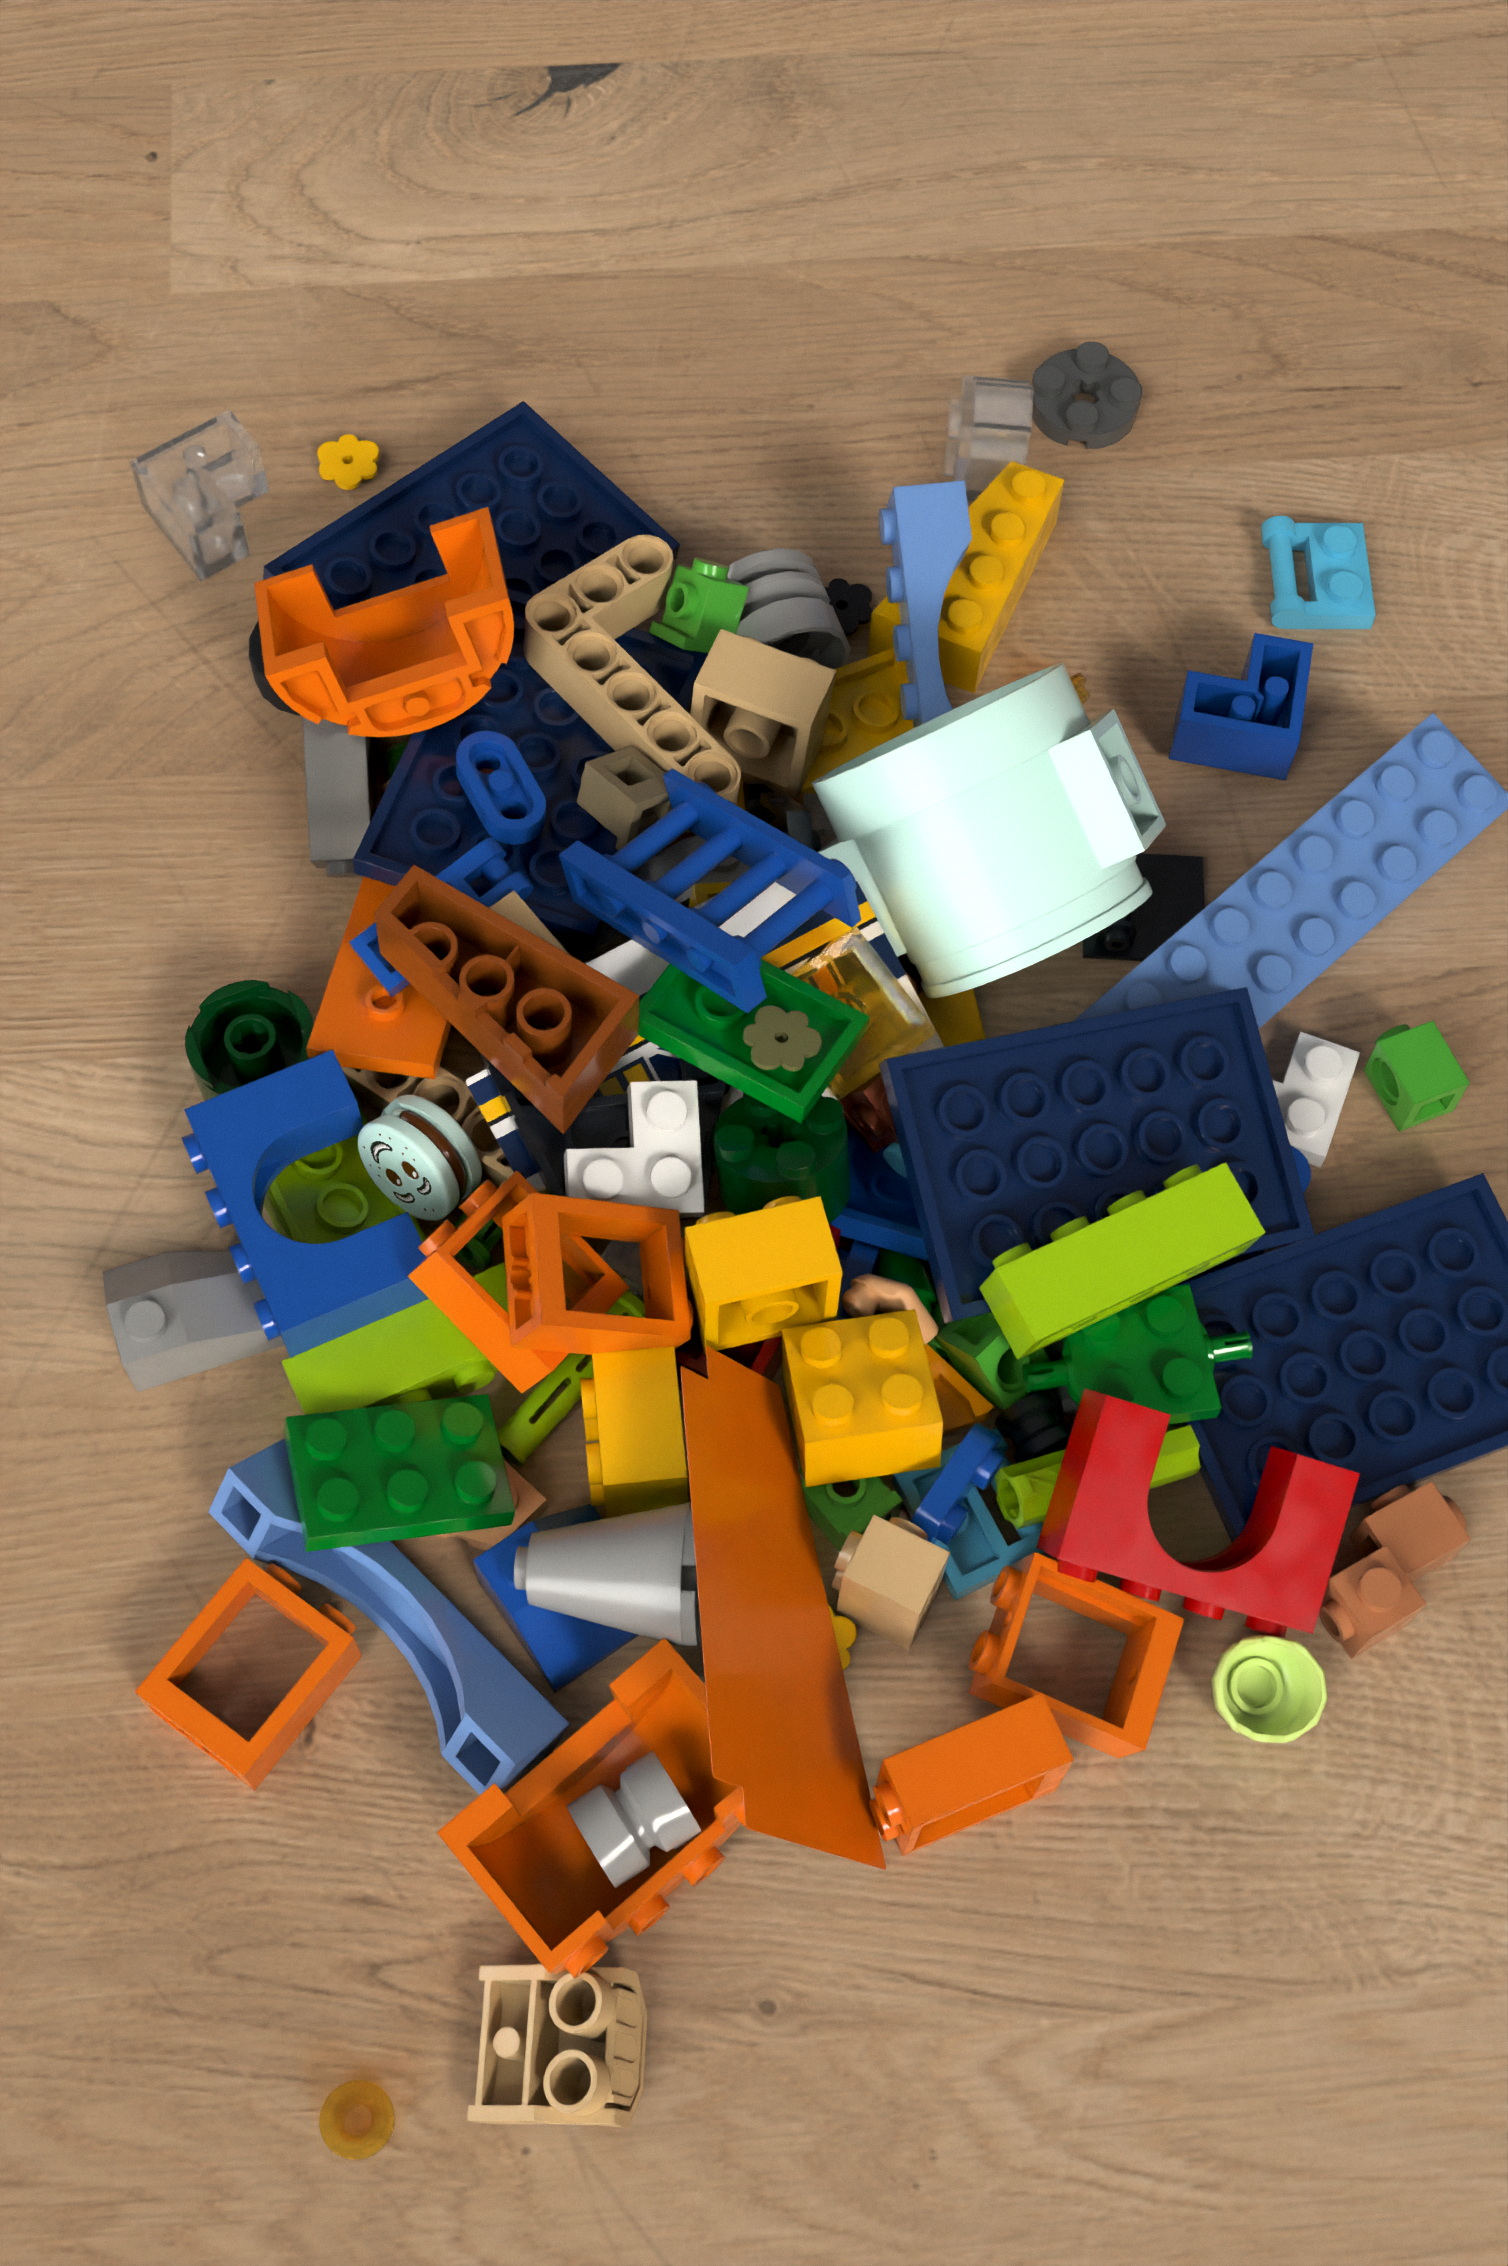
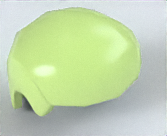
(1269, 1688)

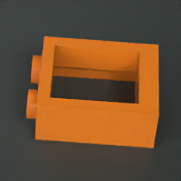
(537, 1283)
(587, 1283)
(1141, 1669)
(256, 1758)
(970, 1775)

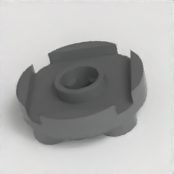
(1091, 372)

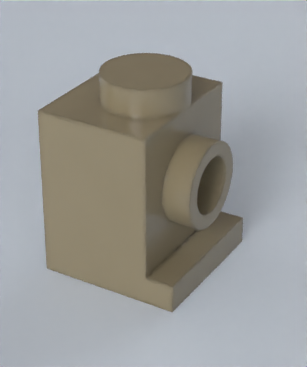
(624, 793)

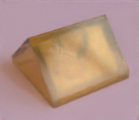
(858, 977)

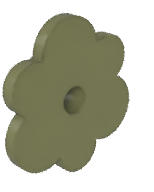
(781, 1039)

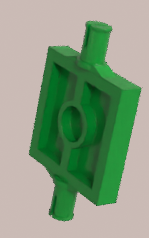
(1146, 1356)

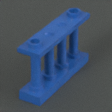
(692, 936)

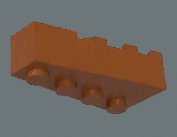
(510, 993)

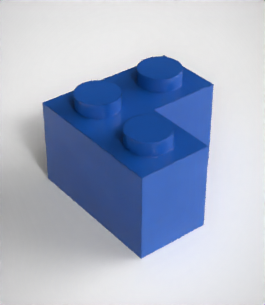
(1248, 721)

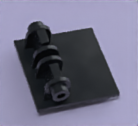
(1174, 901)

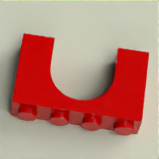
(1269, 1572)

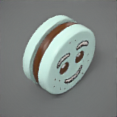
(420, 1157)

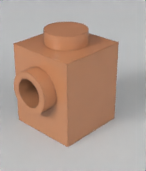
(1416, 1527)
(1369, 1602)

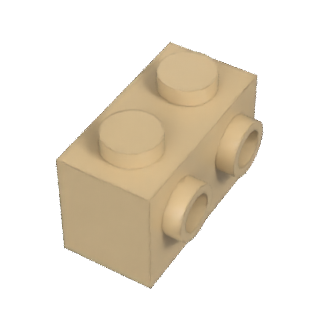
(889, 1578)

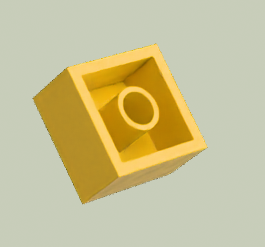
(761, 1272)
(861, 1398)
(639, 1429)

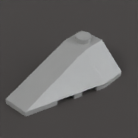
(182, 1315)

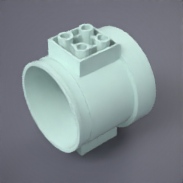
(995, 831)

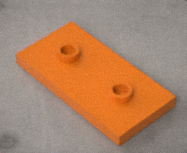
(364, 1021)

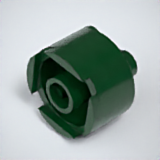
(246, 1035)
(773, 1156)

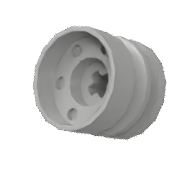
(789, 606)

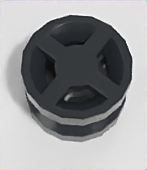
(1034, 1426)

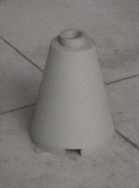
(619, 1573)

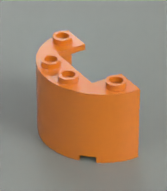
(397, 657)
(536, 1859)

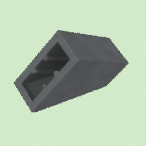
(339, 793)

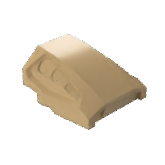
(560, 2046)

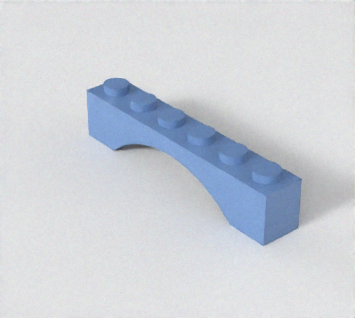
(928, 541)
(484, 1710)

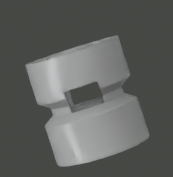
(633, 1819)

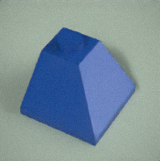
(556, 1642)

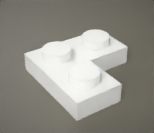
(1314, 1094)
(662, 1158)

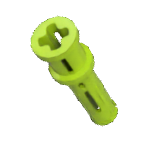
(518, 1435)

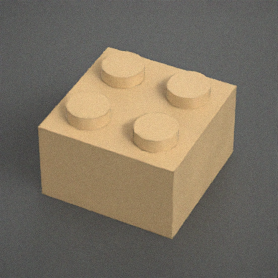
(764, 708)

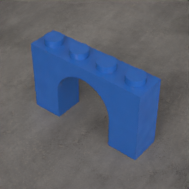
(246, 1143)

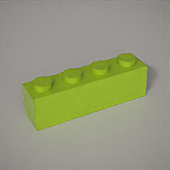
(1119, 1259)
(395, 1359)

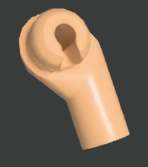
(881, 1294)

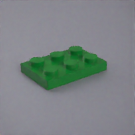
(709, 1034)
(397, 1472)

